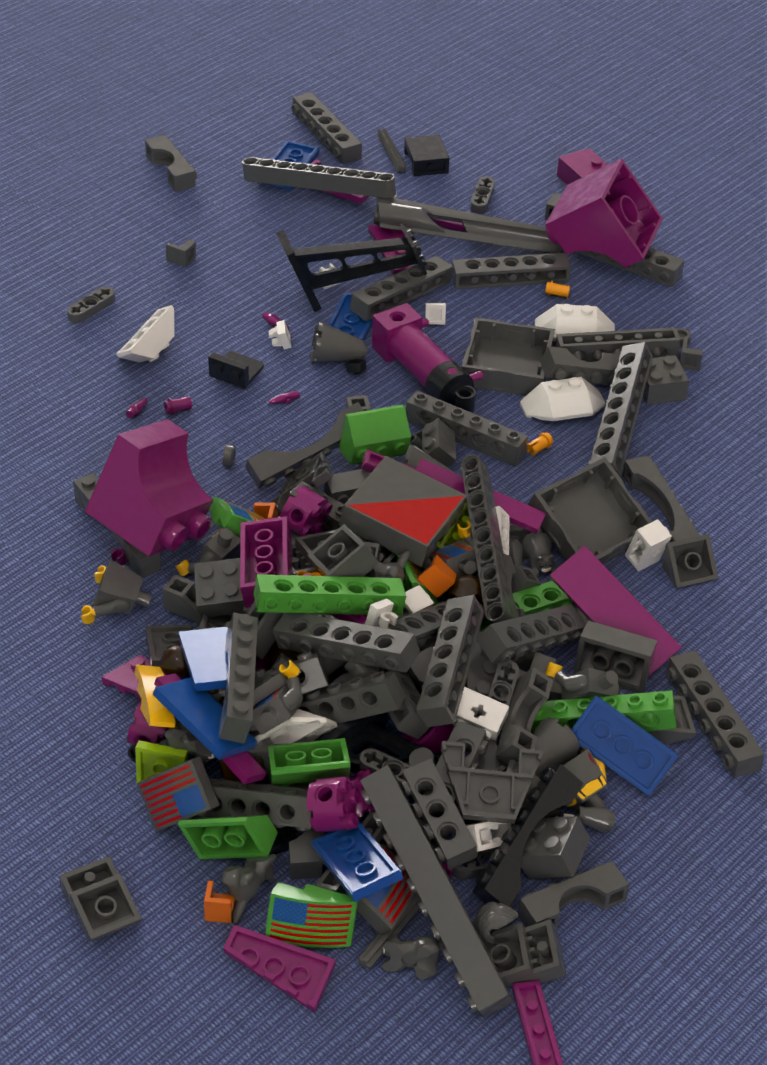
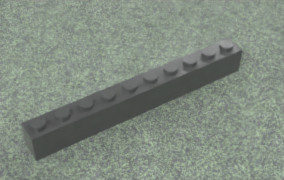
(437, 893)

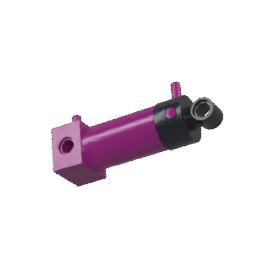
(400, 336)

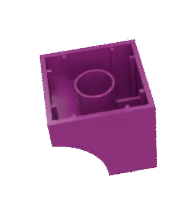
(605, 215)
(151, 491)

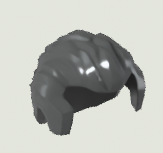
(493, 916)

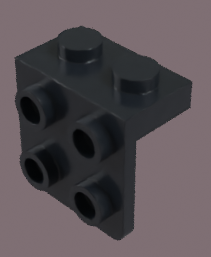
(234, 368)

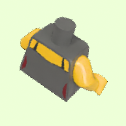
(593, 775)

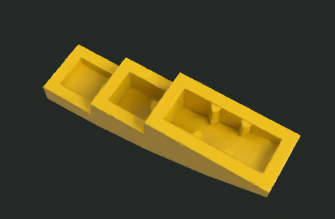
(152, 709)

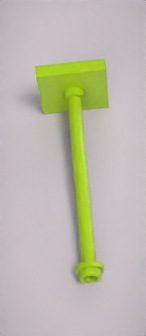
(156, 758)

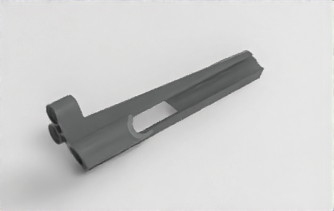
(480, 228)

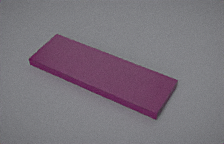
(610, 603)

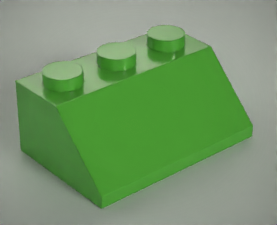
(376, 430)
(308, 761)
(230, 836)

